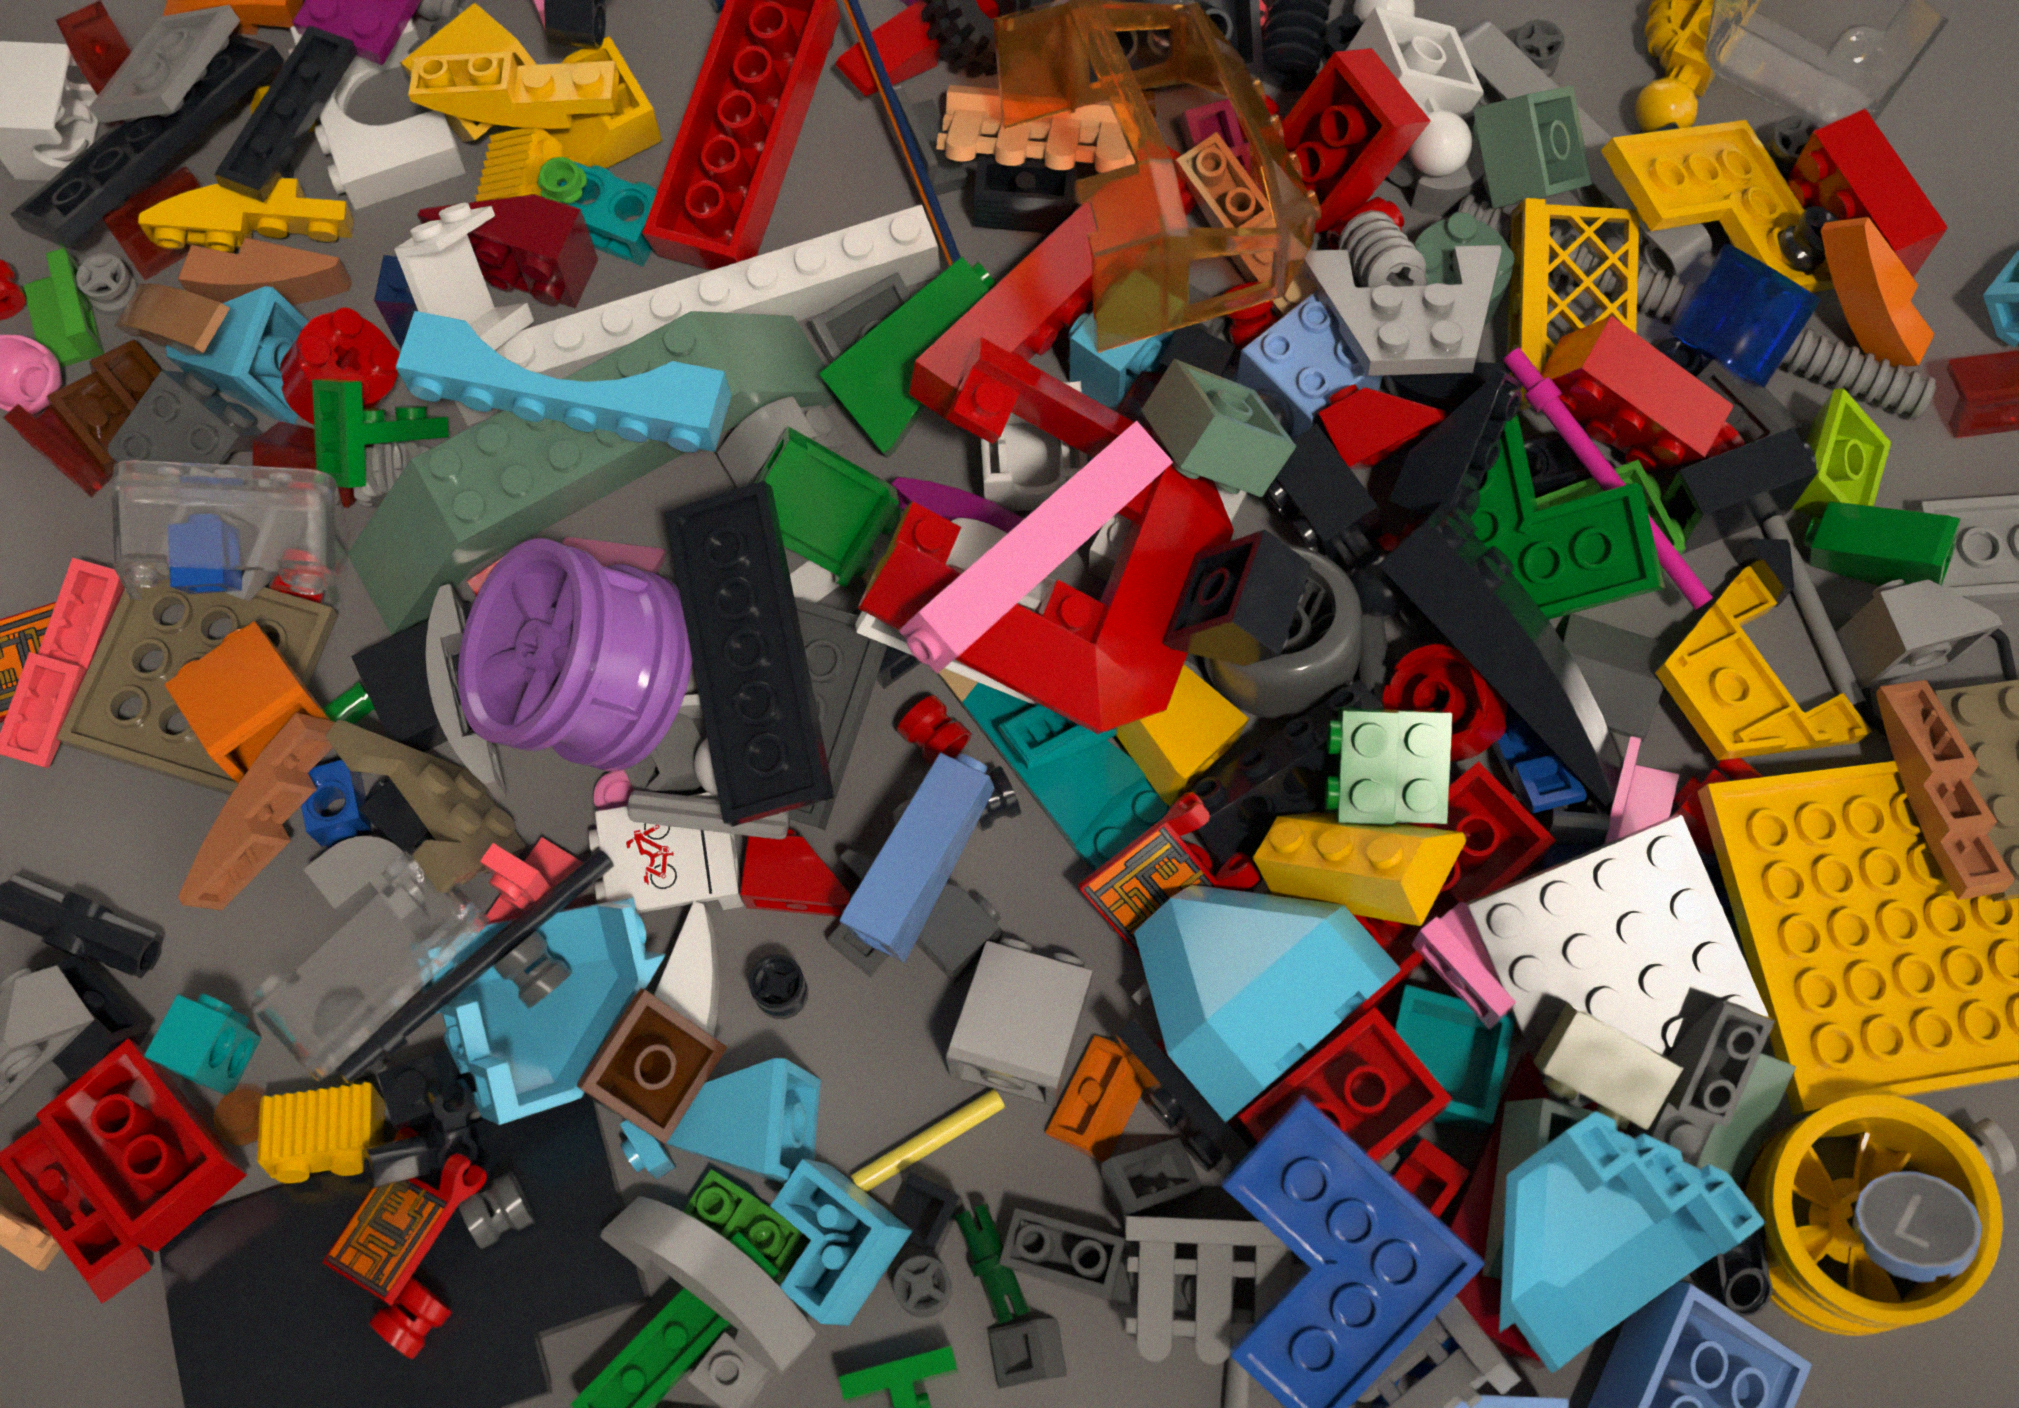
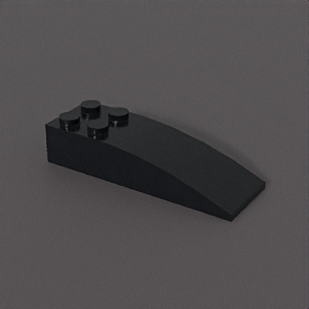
(1506, 638)

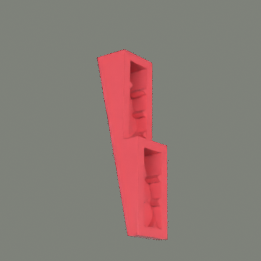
(56, 672)

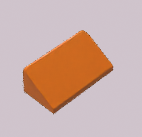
(1097, 1101)

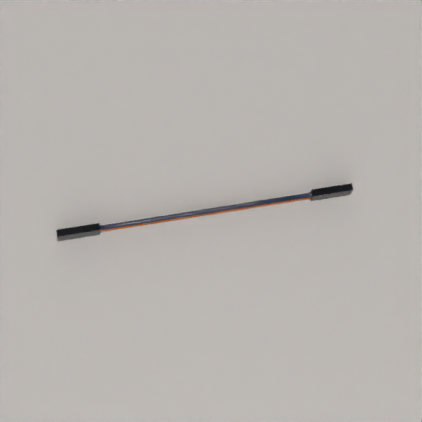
(902, 131)

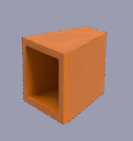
(240, 698)

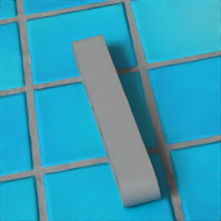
(1509, 73)

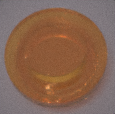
(238, 1117)

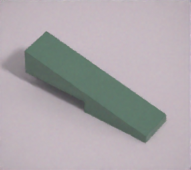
(1735, 1145)

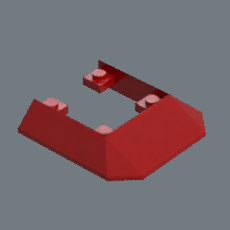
(1077, 655)

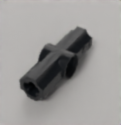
(79, 926)

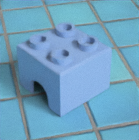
(1303, 362)

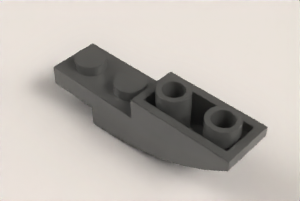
(1716, 1068)
(1085, 1261)

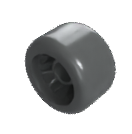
(1317, 658)

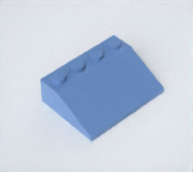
(1697, 1355)

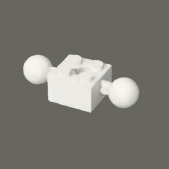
(1432, 70)

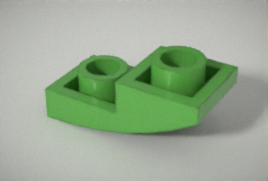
(733, 1210)

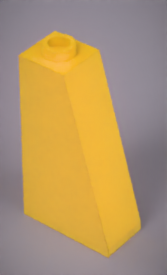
(1185, 739)

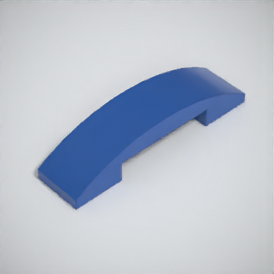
(1534, 768)

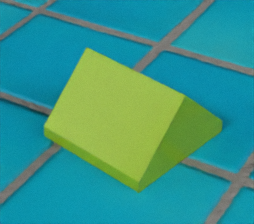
(1847, 454)

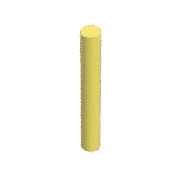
(928, 1141)

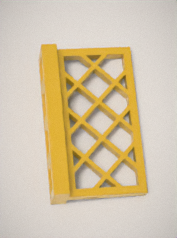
(1530, 270)

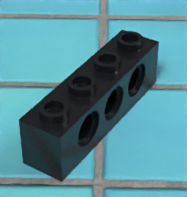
(1274, 778)

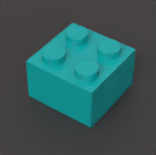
(1457, 1052)

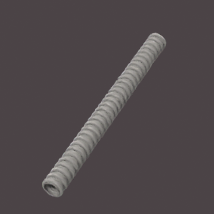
(1808, 352)

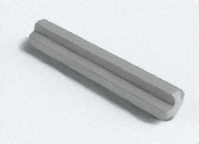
(699, 815)

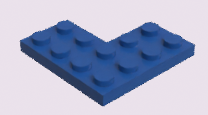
(1371, 1255)

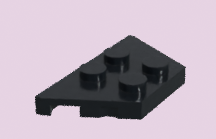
(1181, 1104)

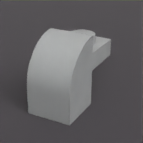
(1441, 193)
(758, 435)
(352, 872)

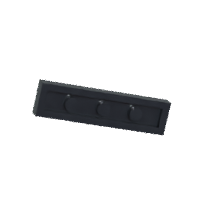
(285, 113)

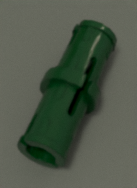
(986, 1252)

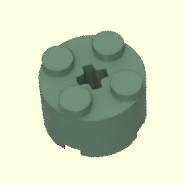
(1463, 229)

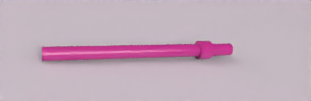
(1544, 397)

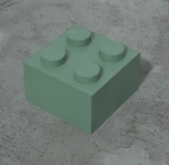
(1531, 146)
(1217, 429)

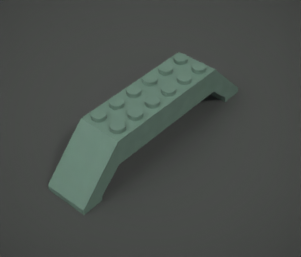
(525, 475)

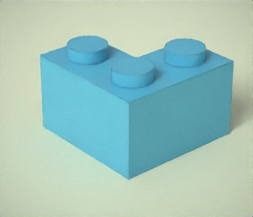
(848, 1246)

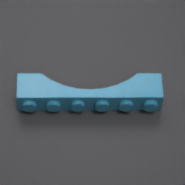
(667, 404)

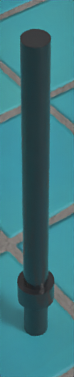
(392, 1034)

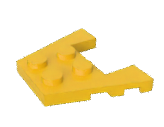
(1737, 696)

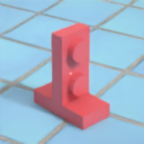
(525, 881)

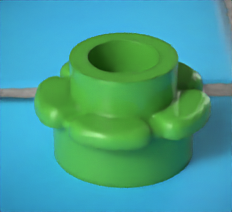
(557, 171)

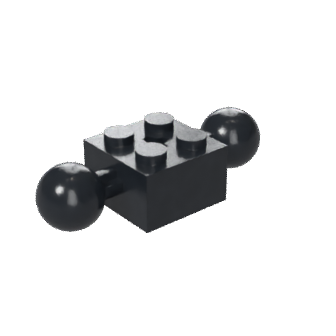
(1332, 511)

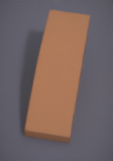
(293, 272)

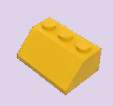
(1366, 867)

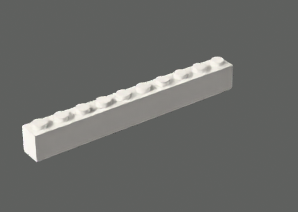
(786, 282)

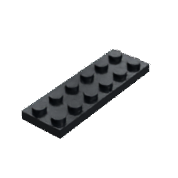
(139, 149)
(748, 655)

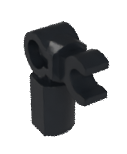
(415, 1155)

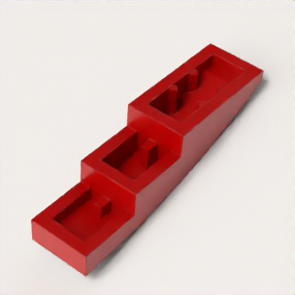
(902, 47)

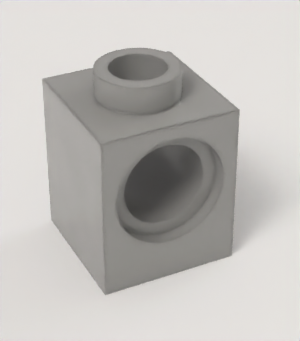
(730, 1375)

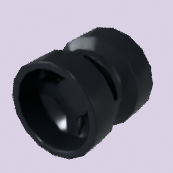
(773, 977)

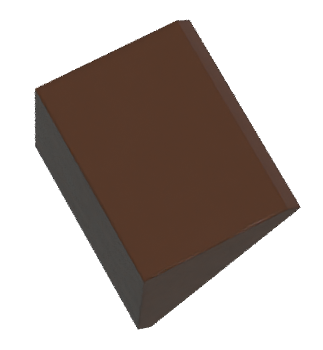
(651, 1066)

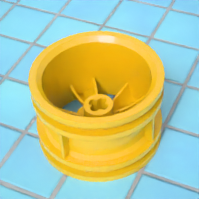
(1890, 1137)

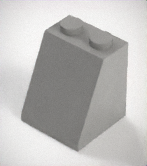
(1020, 1021)

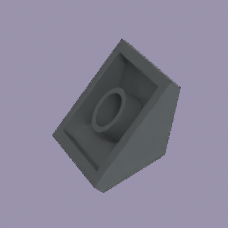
(859, 315)
(1618, 672)

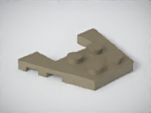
(441, 795)

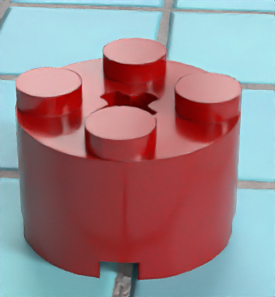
(338, 348)
(1439, 671)

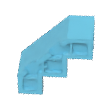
(1252, 983)
(538, 1054)
(1606, 1229)

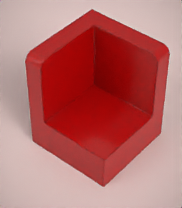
(1431, 1176)

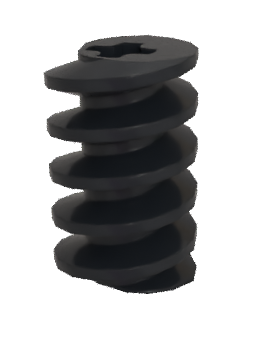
(1294, 42)

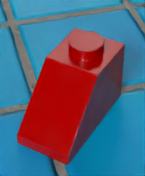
(790, 878)

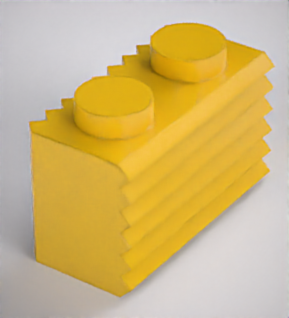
(515, 163)
(319, 1131)

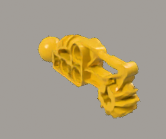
(1678, 37)

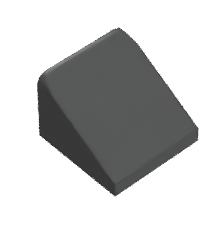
(1027, 1352)

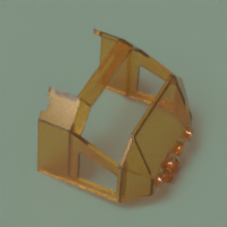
(1138, 211)

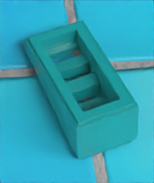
(1063, 744)

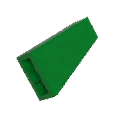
(878, 370)

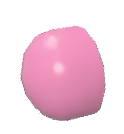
(26, 373)

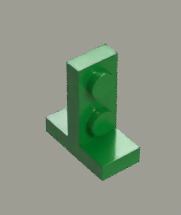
(345, 428)
(900, 1378)

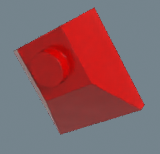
(1375, 424)

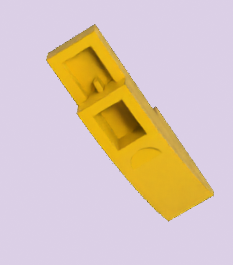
(501, 93)
(224, 217)

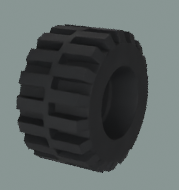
(967, 31)

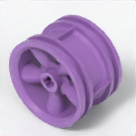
(574, 656)

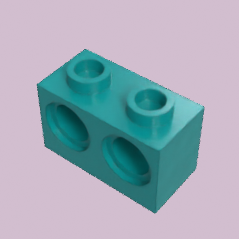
(612, 206)
(204, 1043)

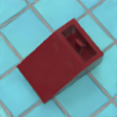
(532, 247)

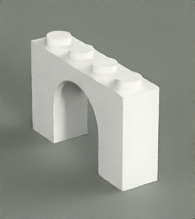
(383, 159)

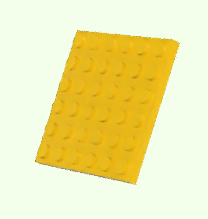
(1861, 939)

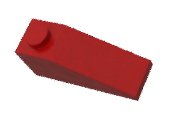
(73, 1214)

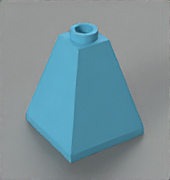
(249, 350)
(754, 1120)

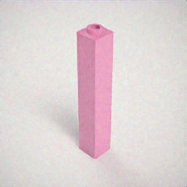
(1034, 548)

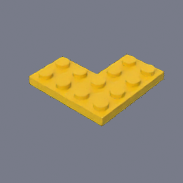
(1709, 177)

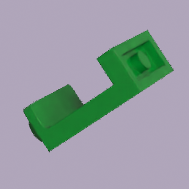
(828, 505)

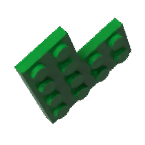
(1570, 552)

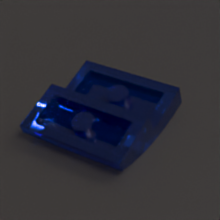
(1745, 315)

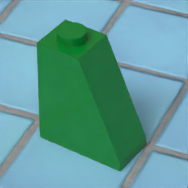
(1882, 543)

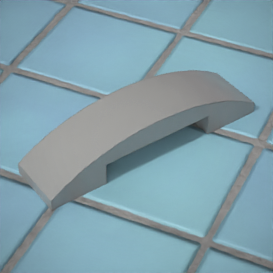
(442, 642)
(718, 1275)

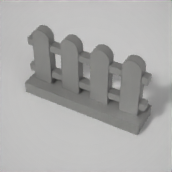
(1214, 1273)
(1455, 1375)

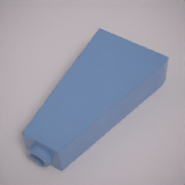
(919, 857)

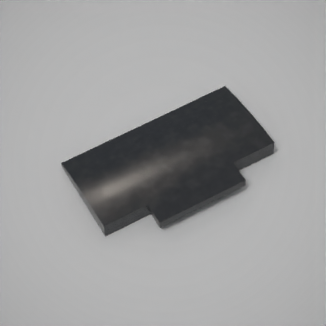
(280, 1329)

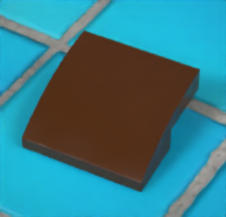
(104, 399)

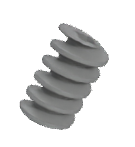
(1381, 252)

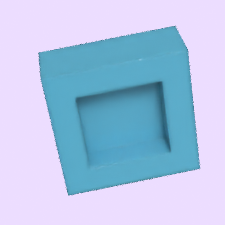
(645, 1151)

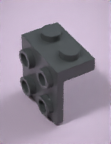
(183, 423)

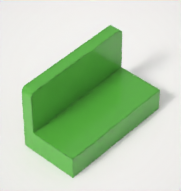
(62, 313)

